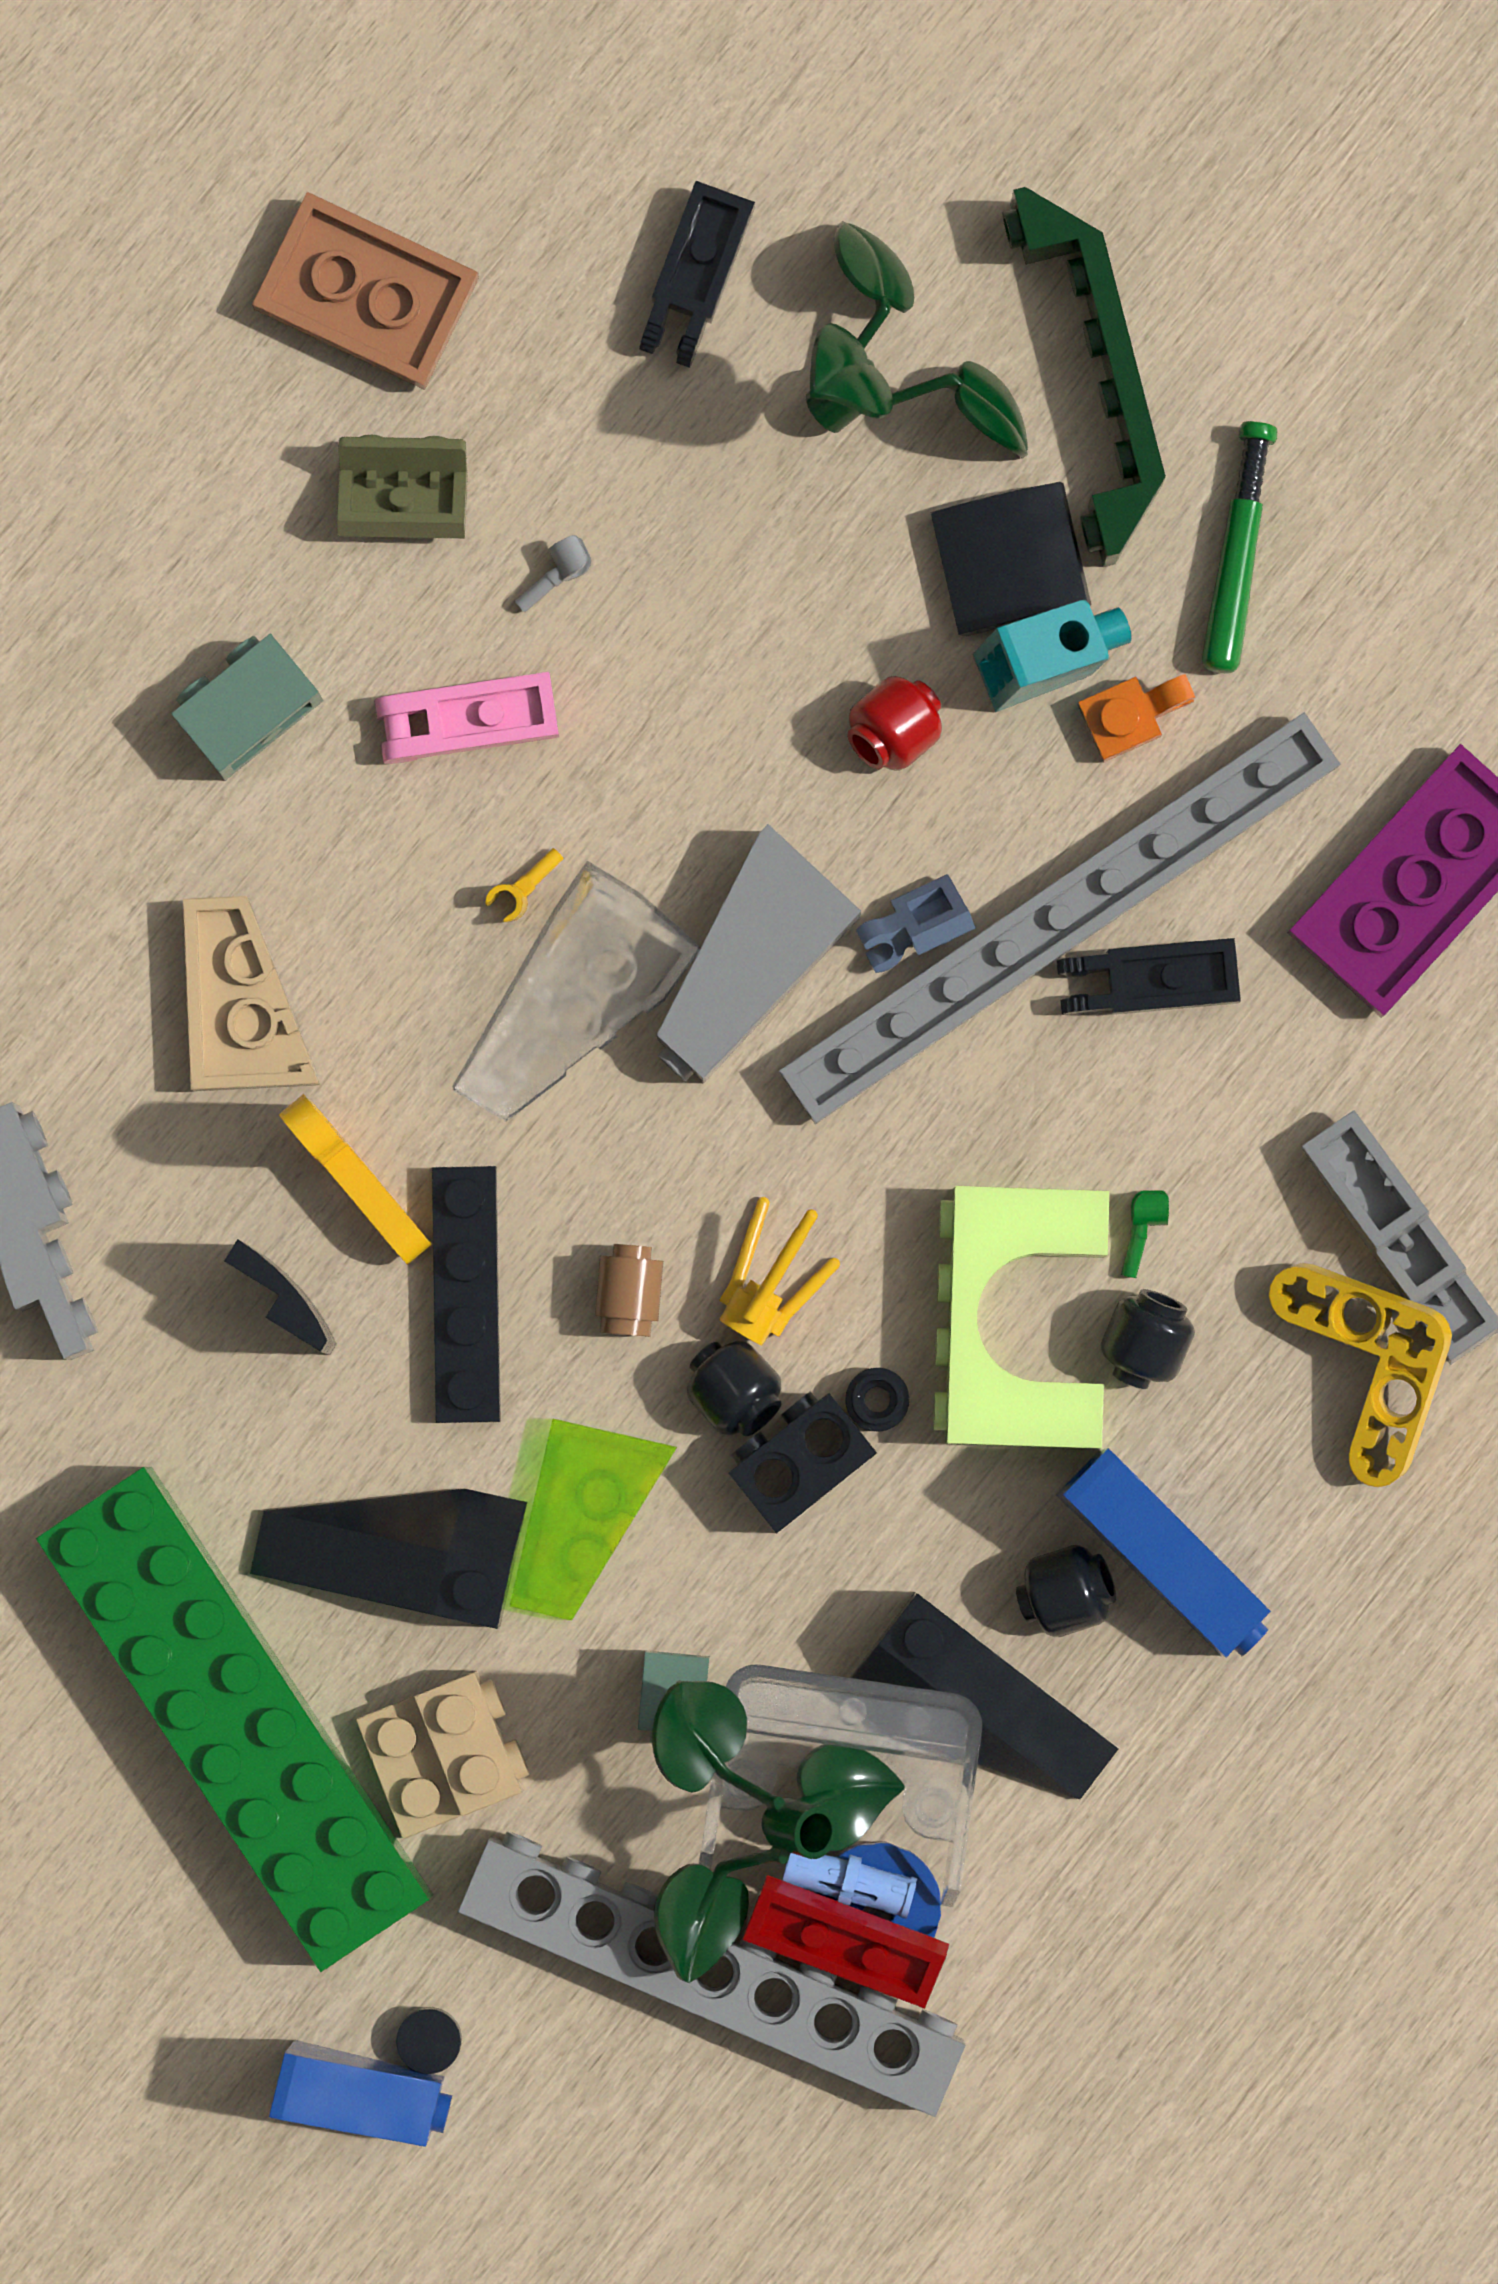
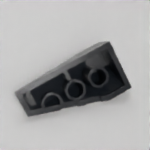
(414, 1552)
(1022, 1725)

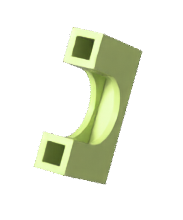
(986, 1233)

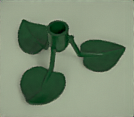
(849, 384)
(841, 1792)

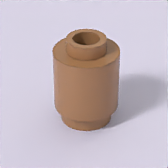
(628, 1291)

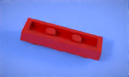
(846, 1941)

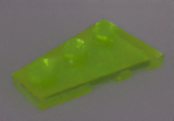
(580, 1511)

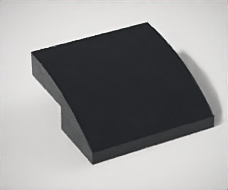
(1009, 557)
(293, 1307)

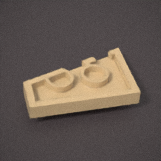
(236, 1003)

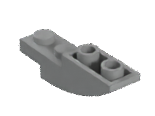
(30, 1208)

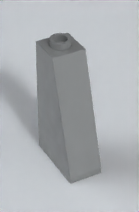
(758, 949)

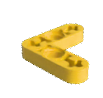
(354, 1177)
(1395, 1362)

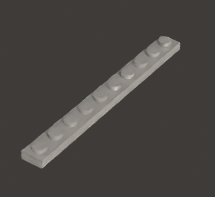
(1059, 918)

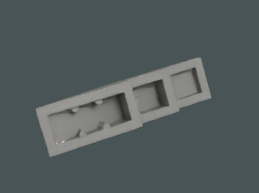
(1399, 1231)

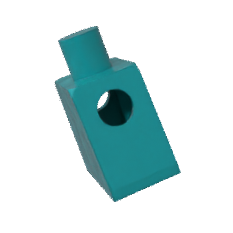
(1048, 651)

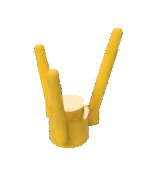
(755, 1308)

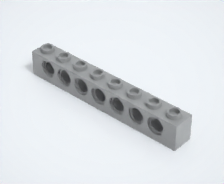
(915, 2081)

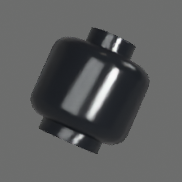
(1147, 1338)
(734, 1388)
(1066, 1591)

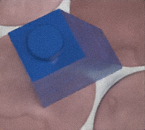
(358, 2095)

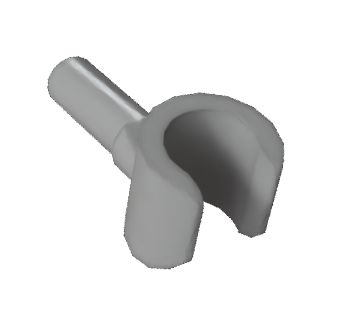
(571, 562)

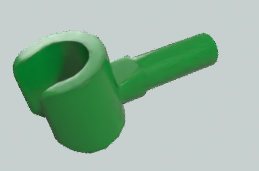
(1147, 1209)

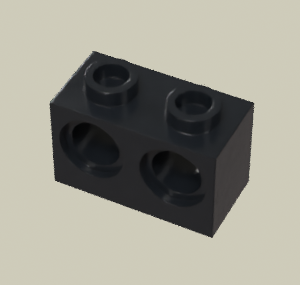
(811, 1474)

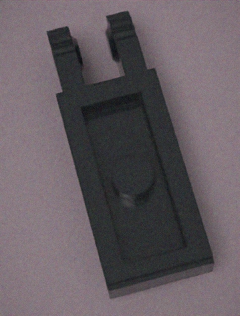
(698, 266)
(1157, 977)

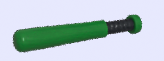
(1235, 571)

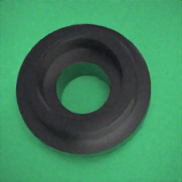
(892, 1385)

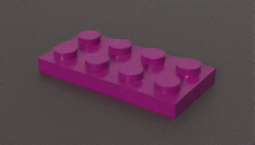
(1410, 886)

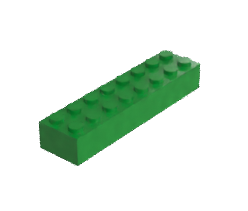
(235, 1717)

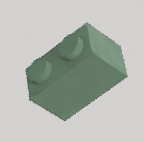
(245, 704)

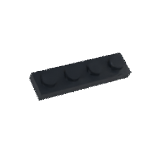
(466, 1294)

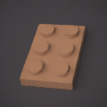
(365, 290)

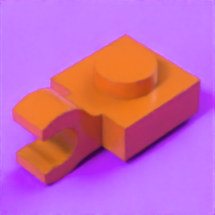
(1126, 716)

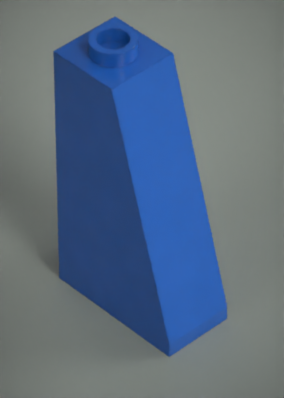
(1165, 1554)

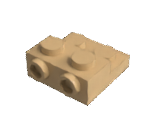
(443, 1753)

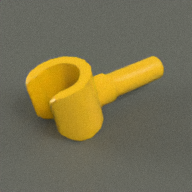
(525, 884)

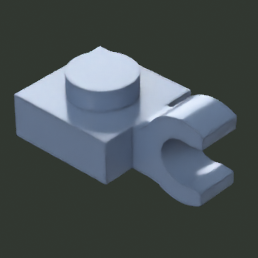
(921, 919)

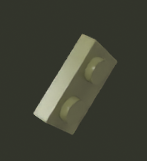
(402, 487)

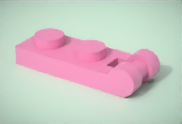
(468, 717)

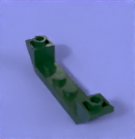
(1051, 232)

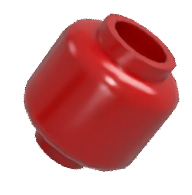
(895, 723)

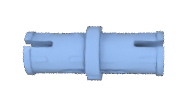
(852, 1882)

